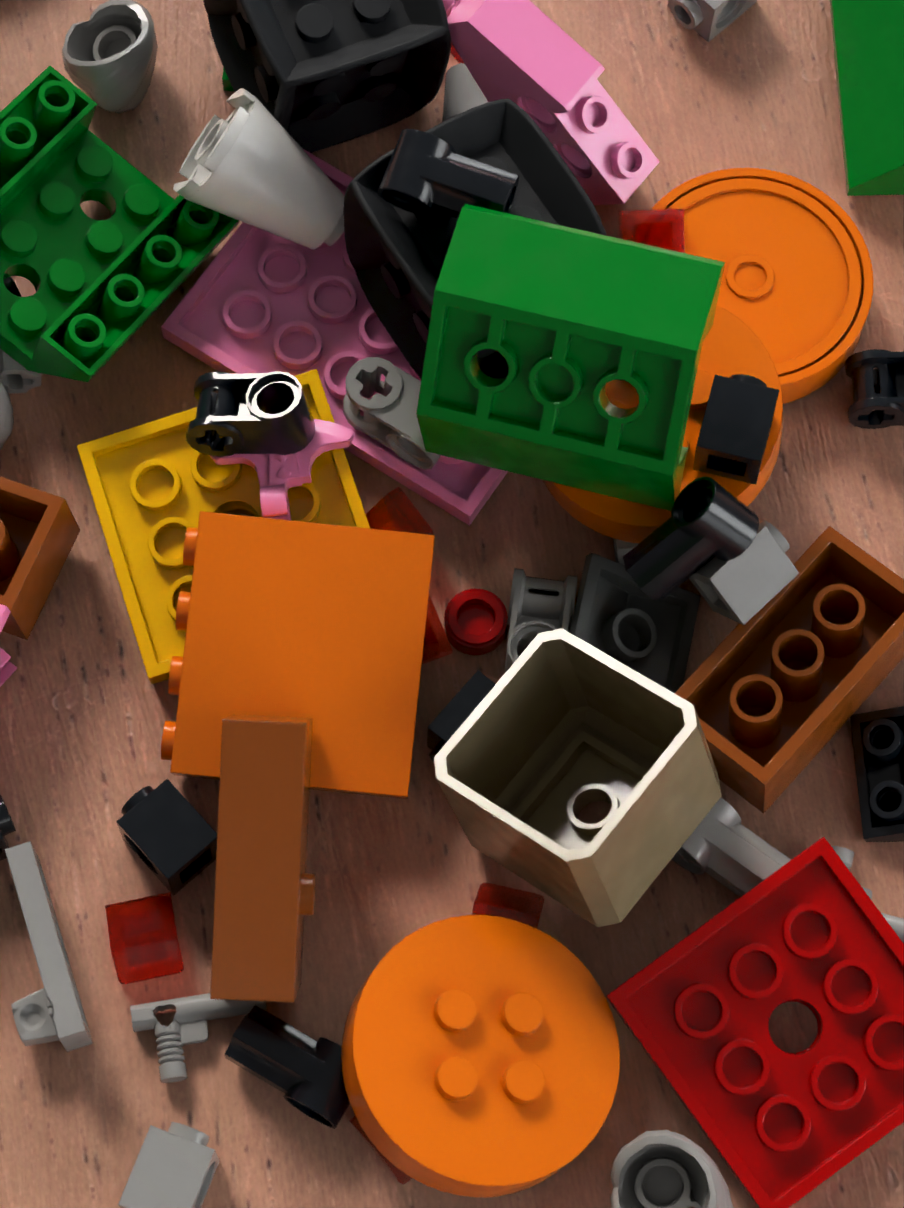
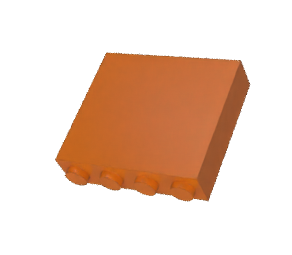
(303, 628)

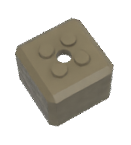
(571, 733)

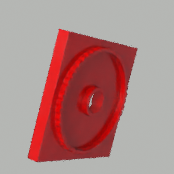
(706, 1013)

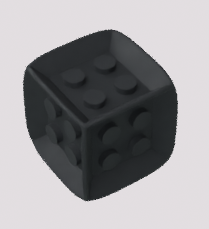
(333, 64)
(403, 252)

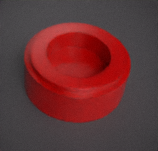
(475, 621)

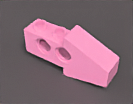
(533, 62)

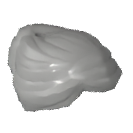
(113, 54)
(666, 1172)

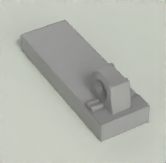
(56, 1009)

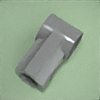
(729, 851)

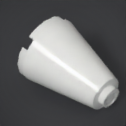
(261, 177)

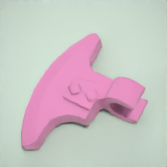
(282, 472)

